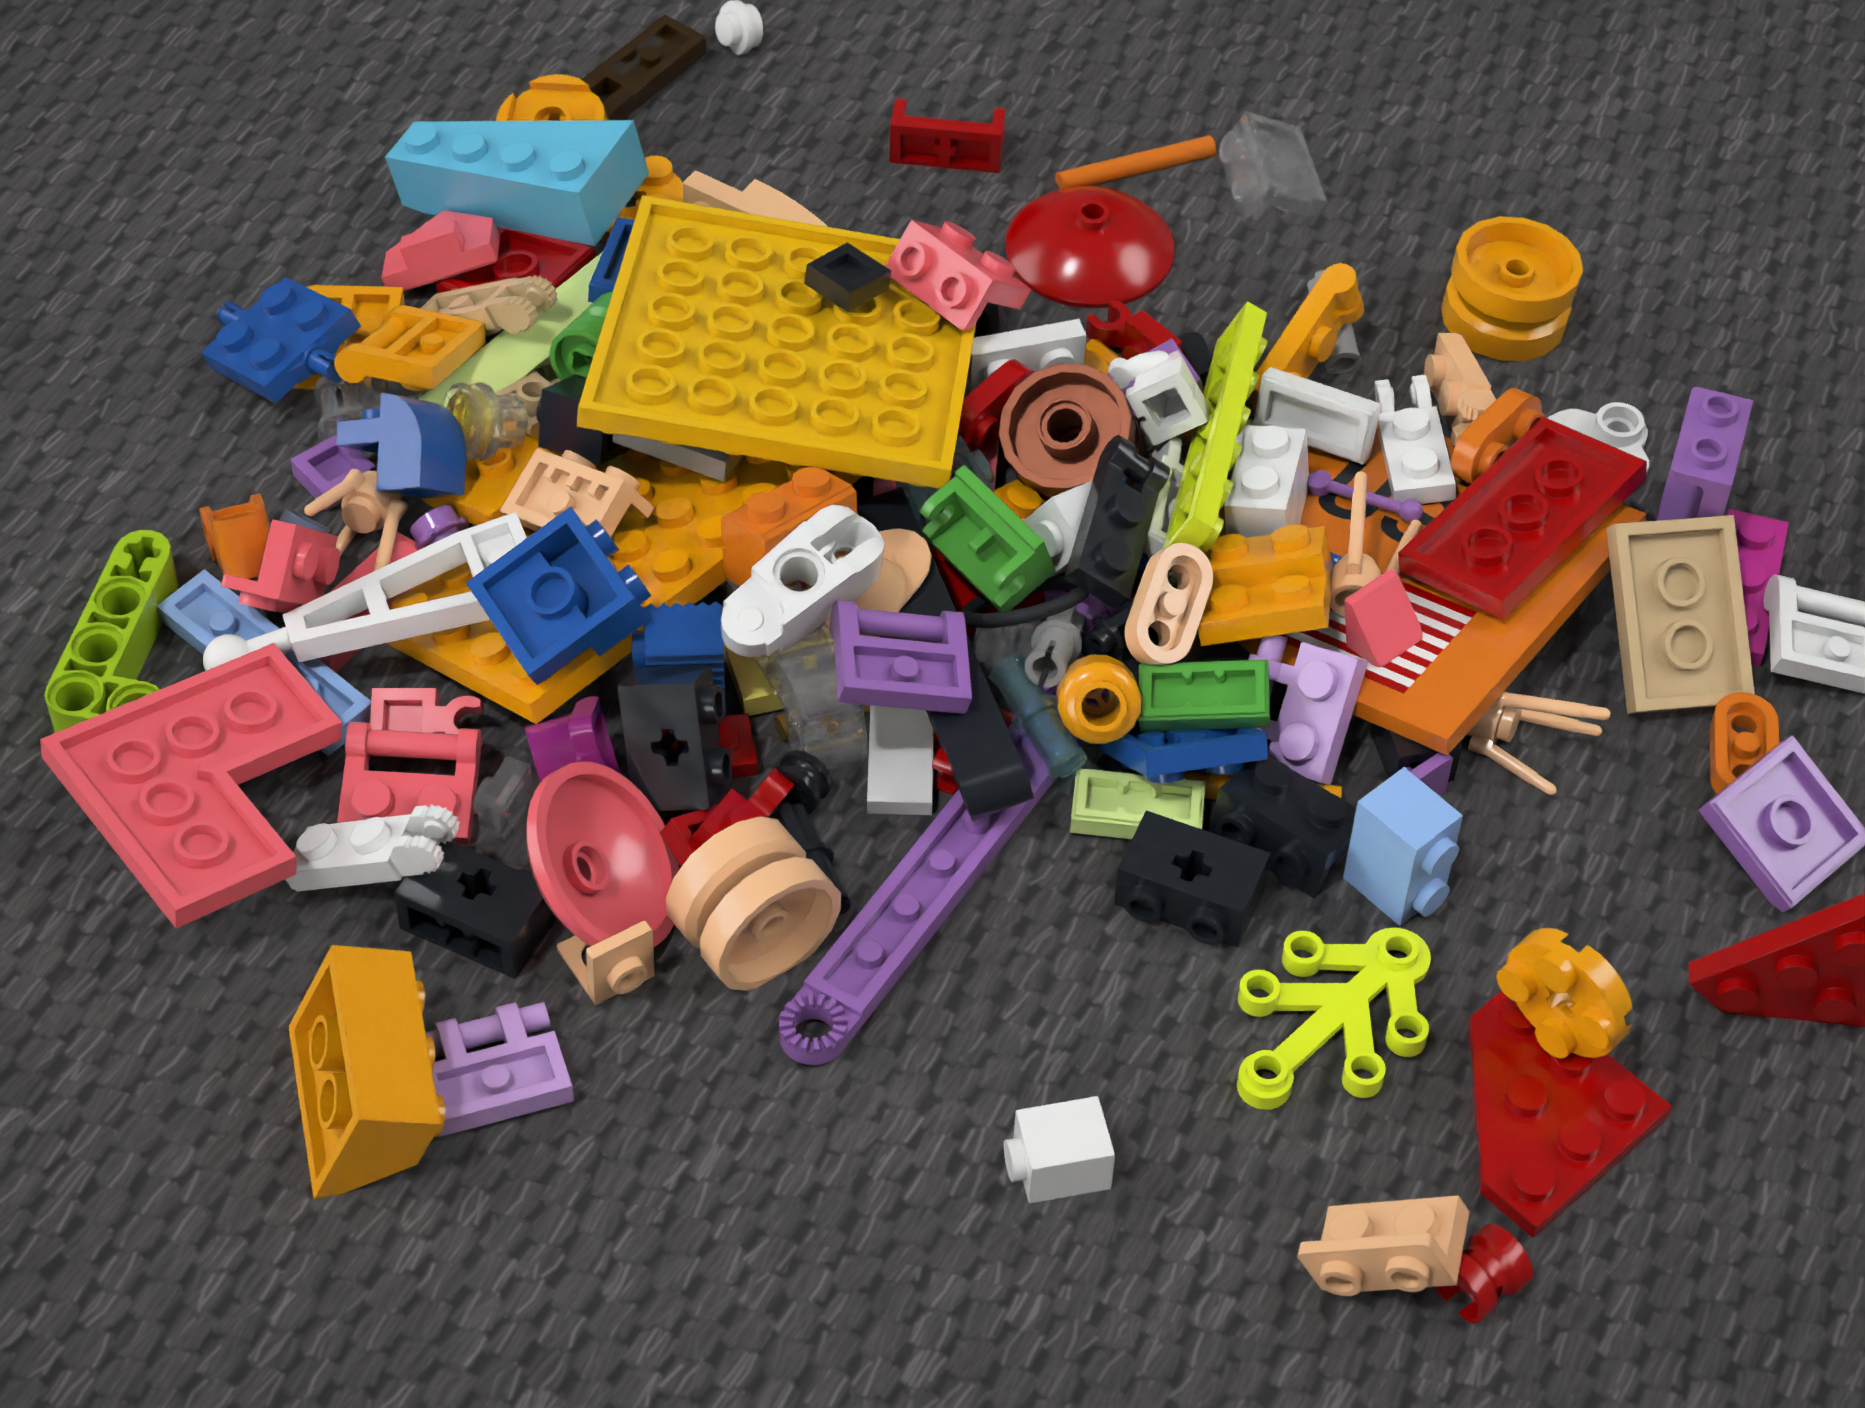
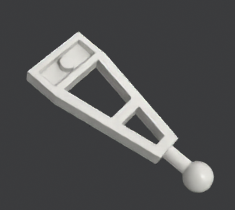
(321, 627)

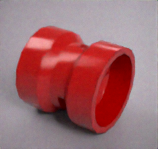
(1489, 1268)

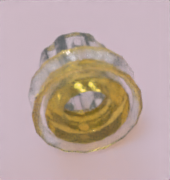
(486, 418)

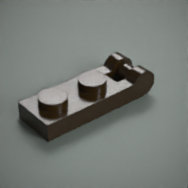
(645, 66)

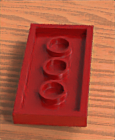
(1522, 517)

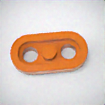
(1494, 433)
(1733, 751)

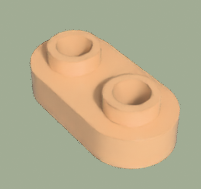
(1169, 610)

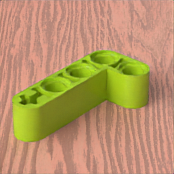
(114, 632)

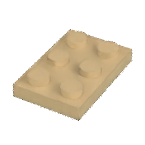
(1679, 612)

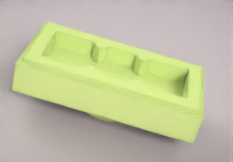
(1116, 801)

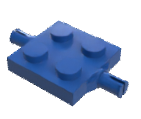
(280, 339)

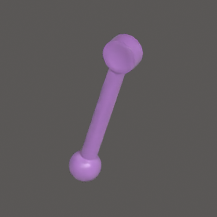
(1321, 483)

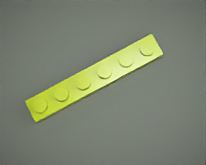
(1214, 444)

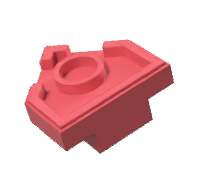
(441, 249)

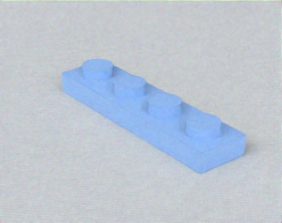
(207, 610)

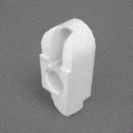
(770, 615)

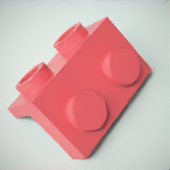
(952, 274)
(293, 569)

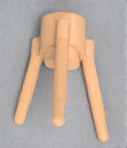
(363, 511)
(1357, 568)
(1502, 721)

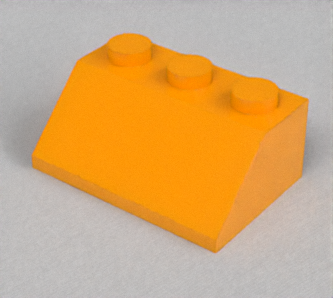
(364, 1069)

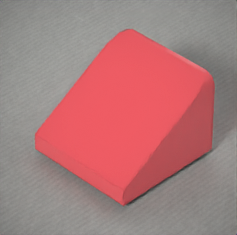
(1381, 620)

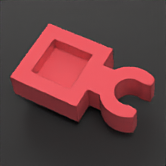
(419, 710)

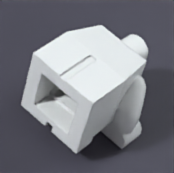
(1161, 394)

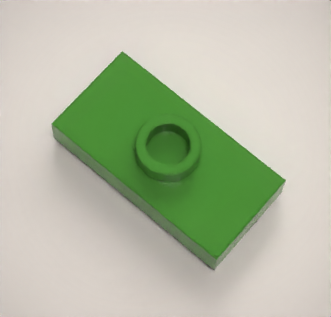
(1204, 695)

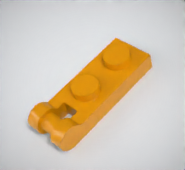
(1315, 325)

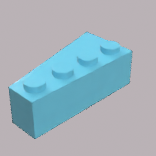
(524, 174)

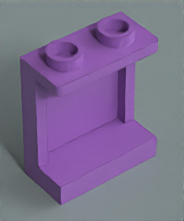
(1705, 455)

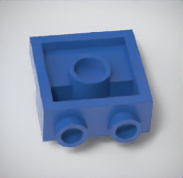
(561, 595)

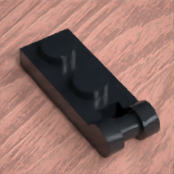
(1115, 522)

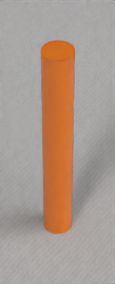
(1138, 163)

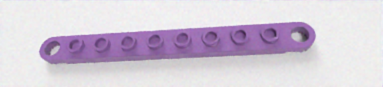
(905, 914)

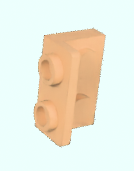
(557, 482)
(1388, 1246)

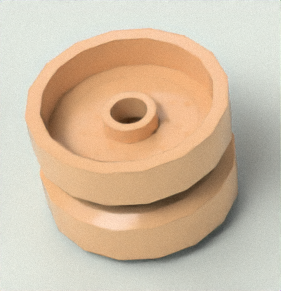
(752, 903)

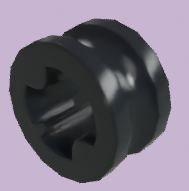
(810, 779)

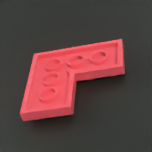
(168, 774)

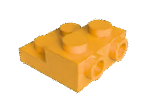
(1267, 585)

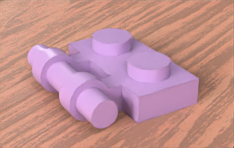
(1315, 706)
(502, 1079)

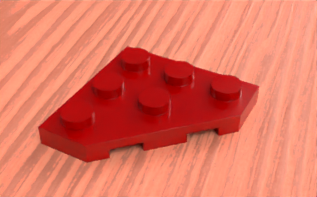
(1793, 971)
(1547, 1120)

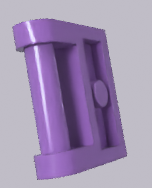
(899, 670)

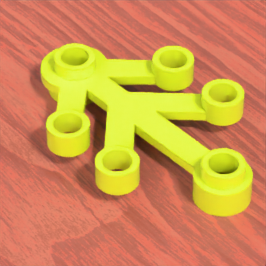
(1336, 1007)

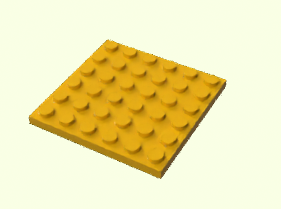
(738, 356)

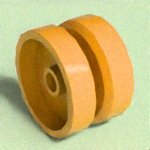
(1511, 288)

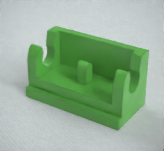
(986, 541)

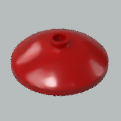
(1090, 246)

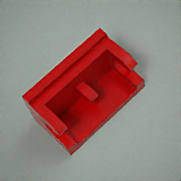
(946, 142)

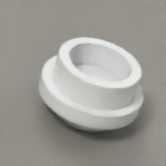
(739, 26)

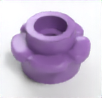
(437, 525)

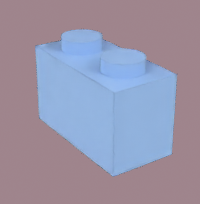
(1403, 847)

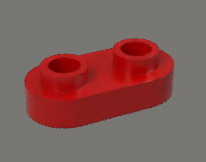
(984, 405)

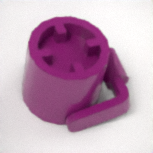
(572, 739)

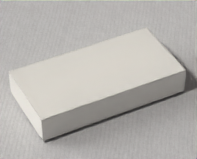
(1332, 418)
(900, 761)

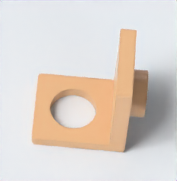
(613, 964)

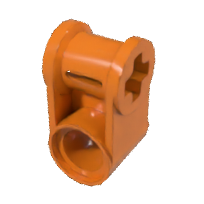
(237, 536)

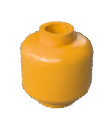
(1109, 717)

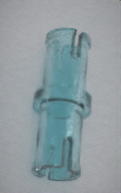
(1038, 717)

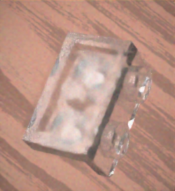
(1271, 166)

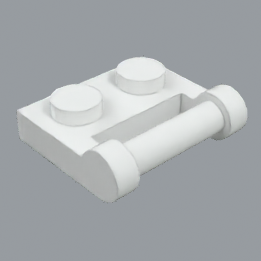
(1814, 645)

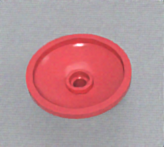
(599, 853)

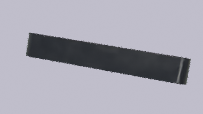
(975, 742)

